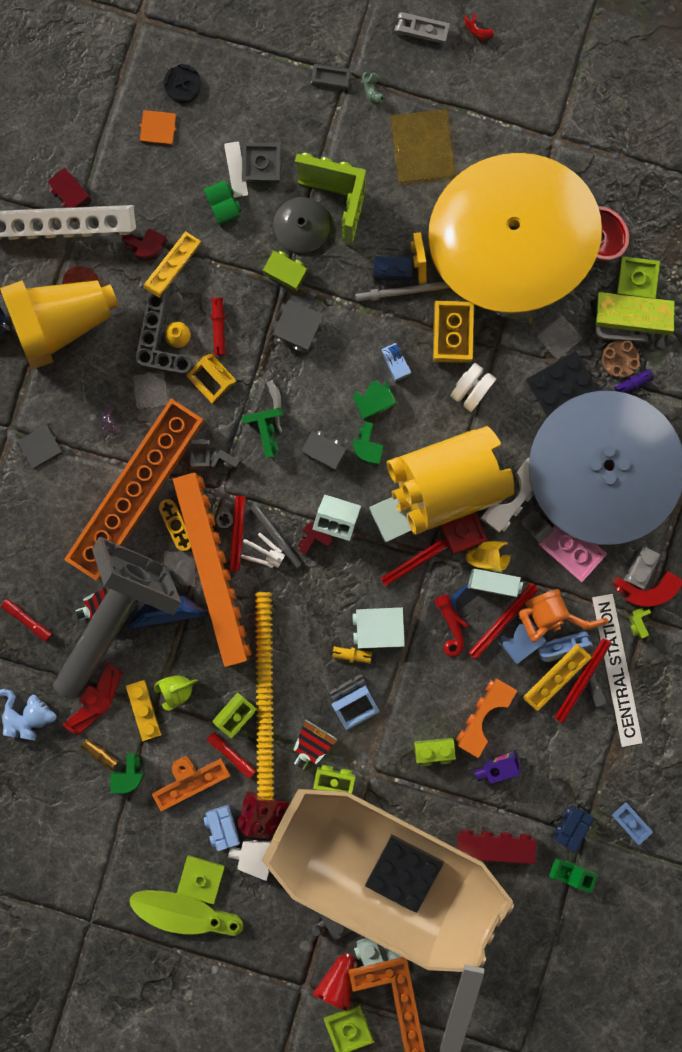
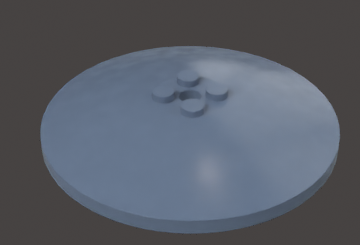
(571, 475)

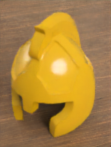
(488, 556)

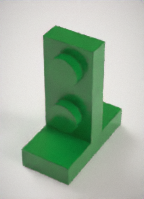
(266, 429)

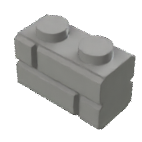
(642, 567)

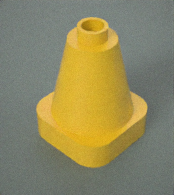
(55, 315)

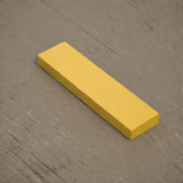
(172, 264)
(557, 677)

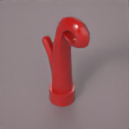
(453, 621)

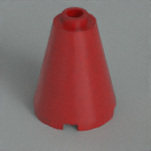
(336, 984)

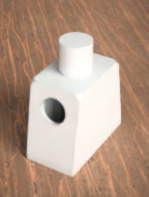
(251, 857)

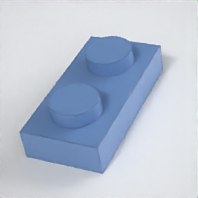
(632, 823)

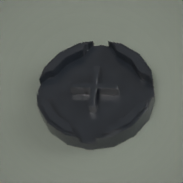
(182, 83)

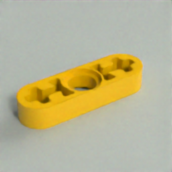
(165, 514)

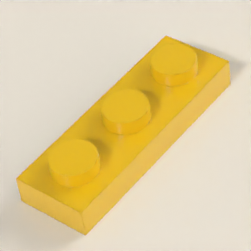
(143, 710)

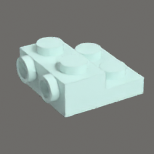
(372, 952)

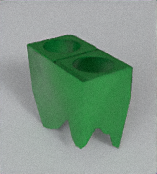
(375, 400)

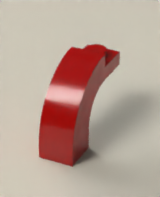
(663, 590)

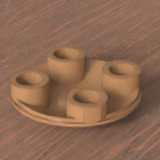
(620, 359)

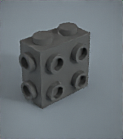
(298, 327)

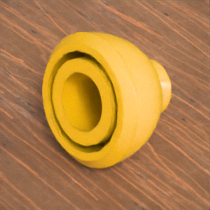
(177, 334)

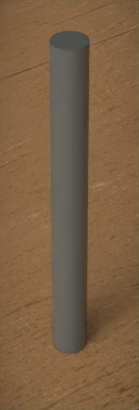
(276, 536)

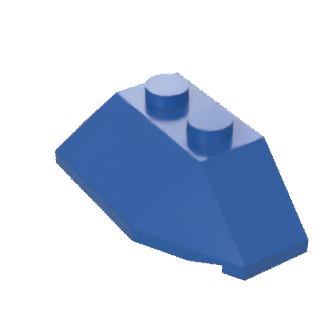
(150, 615)

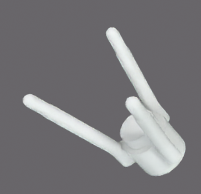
(274, 557)

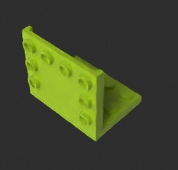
(339, 179)

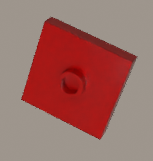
(463, 533)

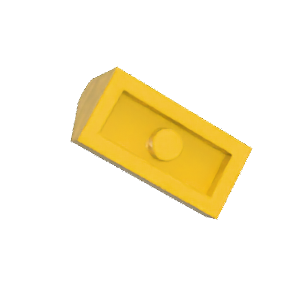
(217, 371)

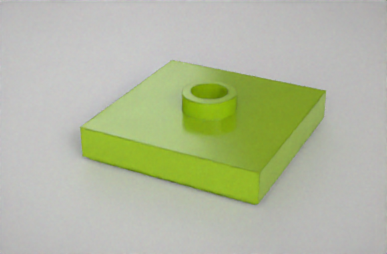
(200, 879)

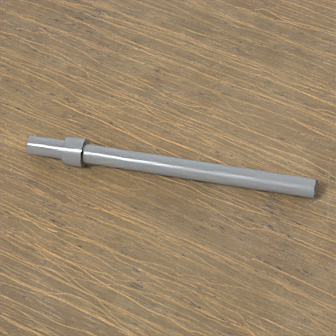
(374, 294)

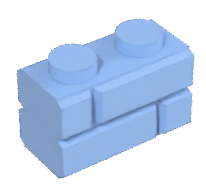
(222, 828)

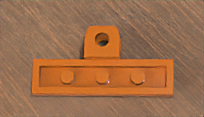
(189, 781)

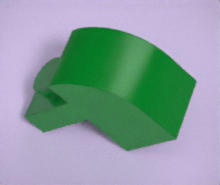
(365, 450)
(127, 781)
(573, 875)

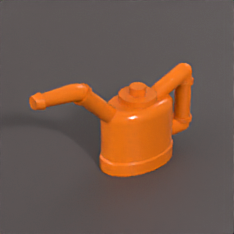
(549, 613)

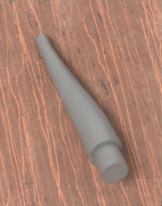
(274, 391)

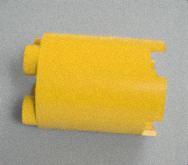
(450, 479)

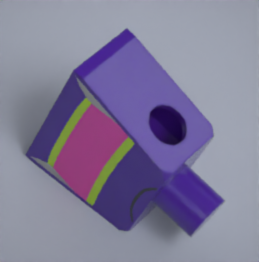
(507, 765)

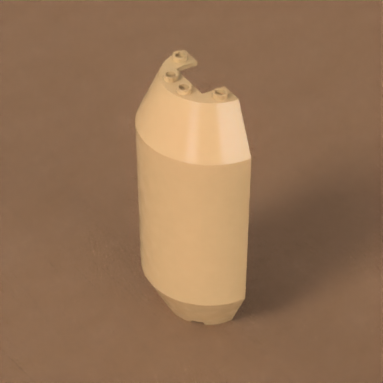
(329, 851)

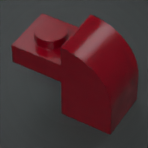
(149, 247)
(306, 543)

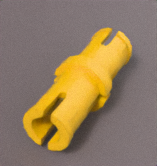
(352, 655)

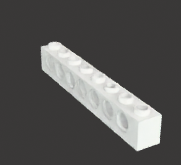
(123, 214)

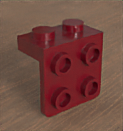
(260, 816)

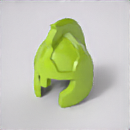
(175, 690)

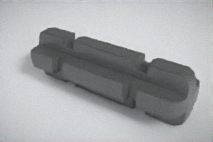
(347, 687)

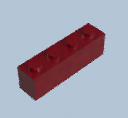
(497, 847)

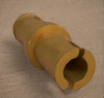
(99, 754)

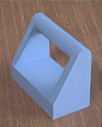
(349, 699)

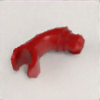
(481, 34)

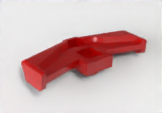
(95, 700)

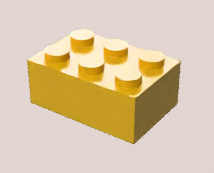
(453, 331)

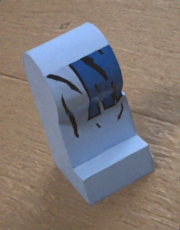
(396, 362)

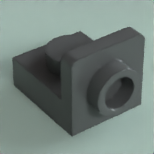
(228, 460)

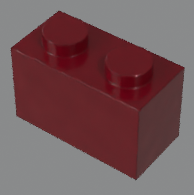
(68, 190)

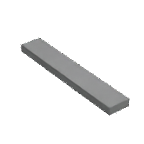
(462, 1009)

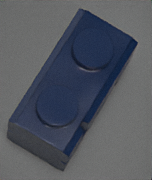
(393, 268)
(573, 828)

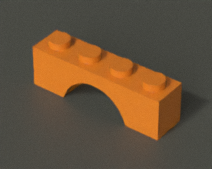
(472, 738)

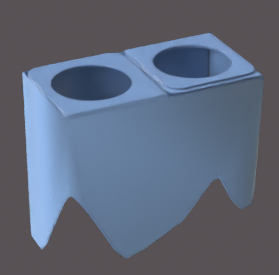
(521, 645)

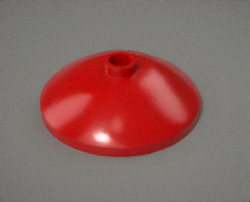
(614, 235)

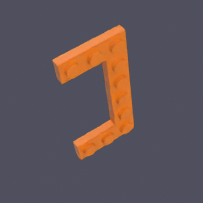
(397, 973)

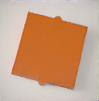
(157, 127)

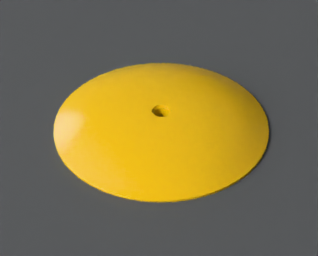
(523, 266)

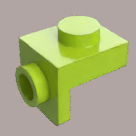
(638, 627)

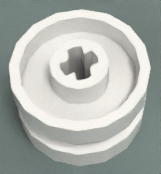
(472, 386)

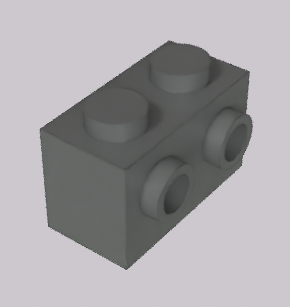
(324, 450)

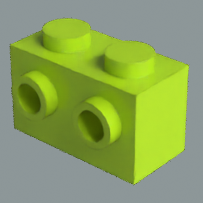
(285, 270)
(234, 715)
(434, 750)
(333, 780)

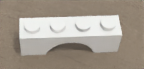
(498, 515)

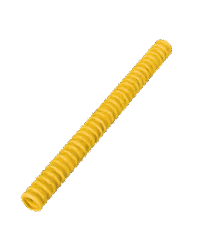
(264, 696)

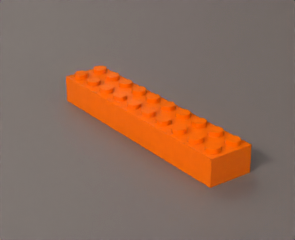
(137, 484)
(211, 570)

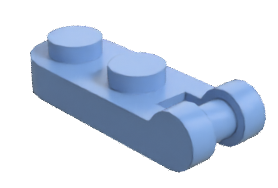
(560, 647)

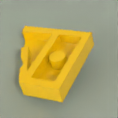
(419, 259)

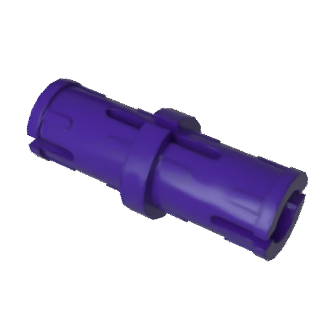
(634, 382)

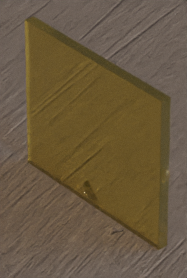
(422, 145)

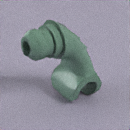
(369, 83)

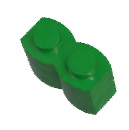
(222, 203)

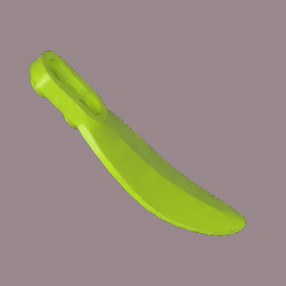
(182, 913)

